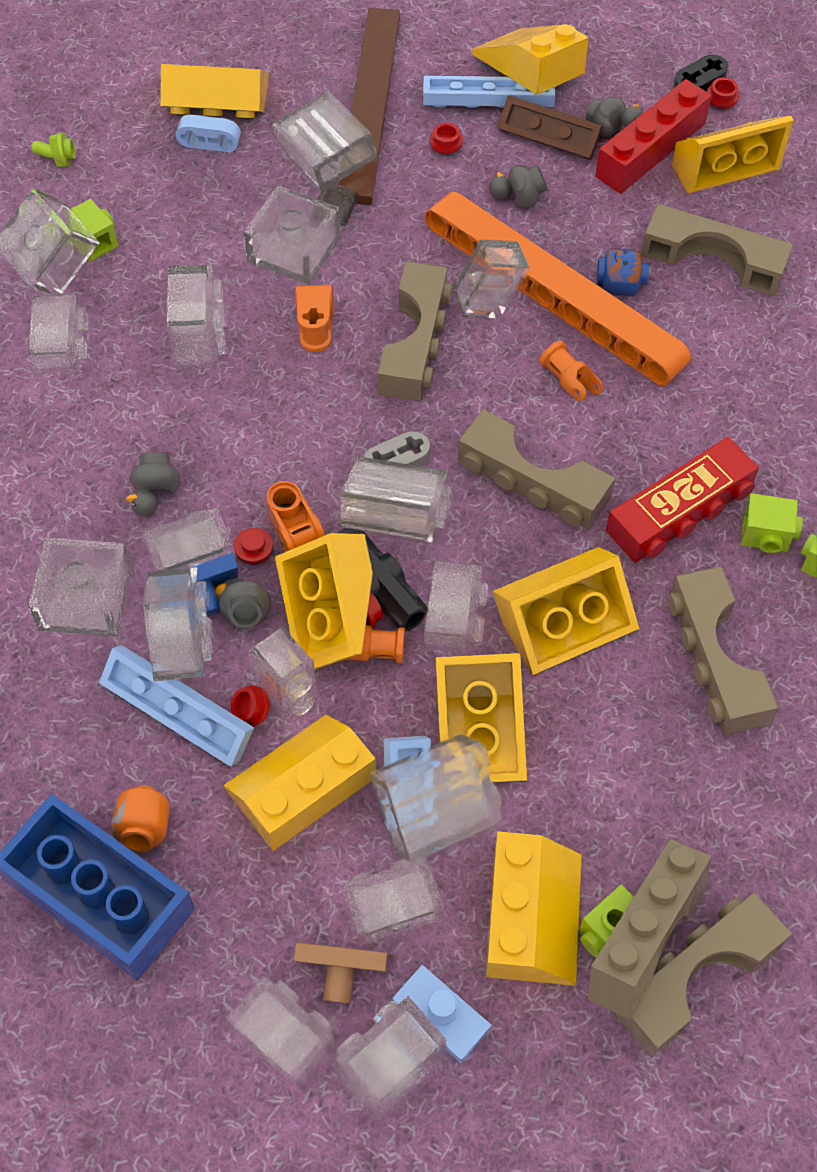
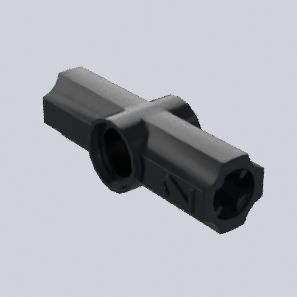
(391, 589)

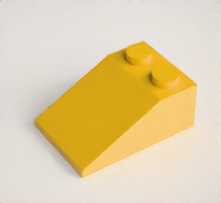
(537, 55)
(327, 595)
(485, 702)

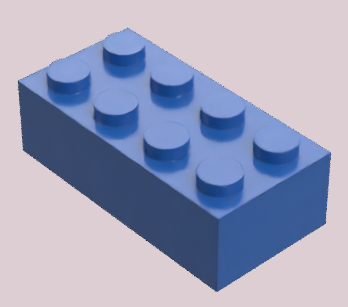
(95, 886)

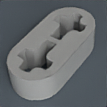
(396, 449)

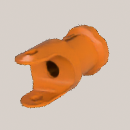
(572, 374)
(382, 645)

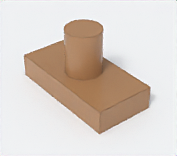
(340, 966)

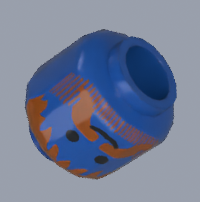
(622, 271)

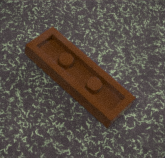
(550, 127)

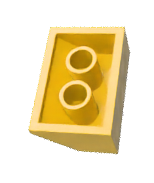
(213, 89)
(732, 153)
(567, 609)
(302, 780)
(534, 910)

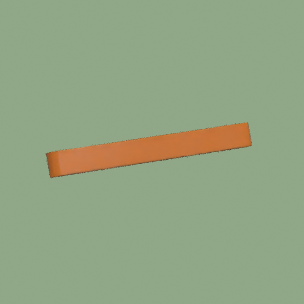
(567, 292)

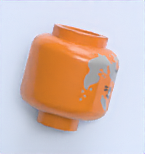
(140, 818)

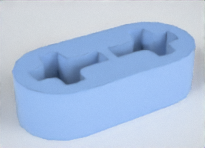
(208, 133)

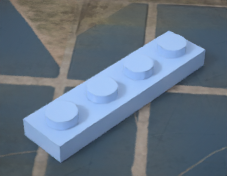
(479, 91)
(176, 706)

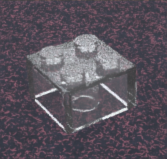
(292, 234)
(46, 243)
(195, 317)
(80, 587)
(177, 624)
(389, 1058)

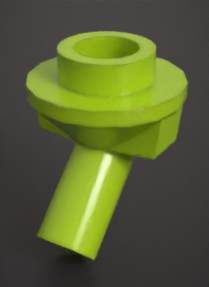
(59, 148)

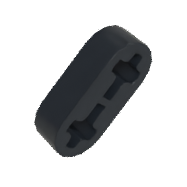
(698, 72)

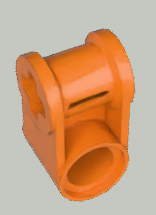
(315, 316)
(292, 524)

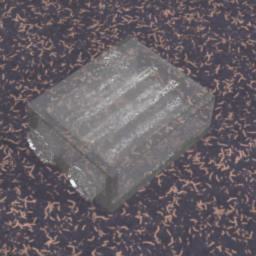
(325, 140)
(395, 499)
(437, 797)

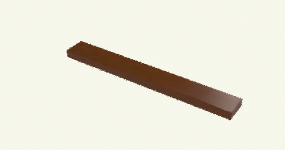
(372, 92)

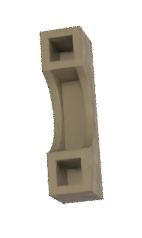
(754, 256)
(405, 364)
(572, 492)
(737, 695)
(742, 938)
(633, 949)

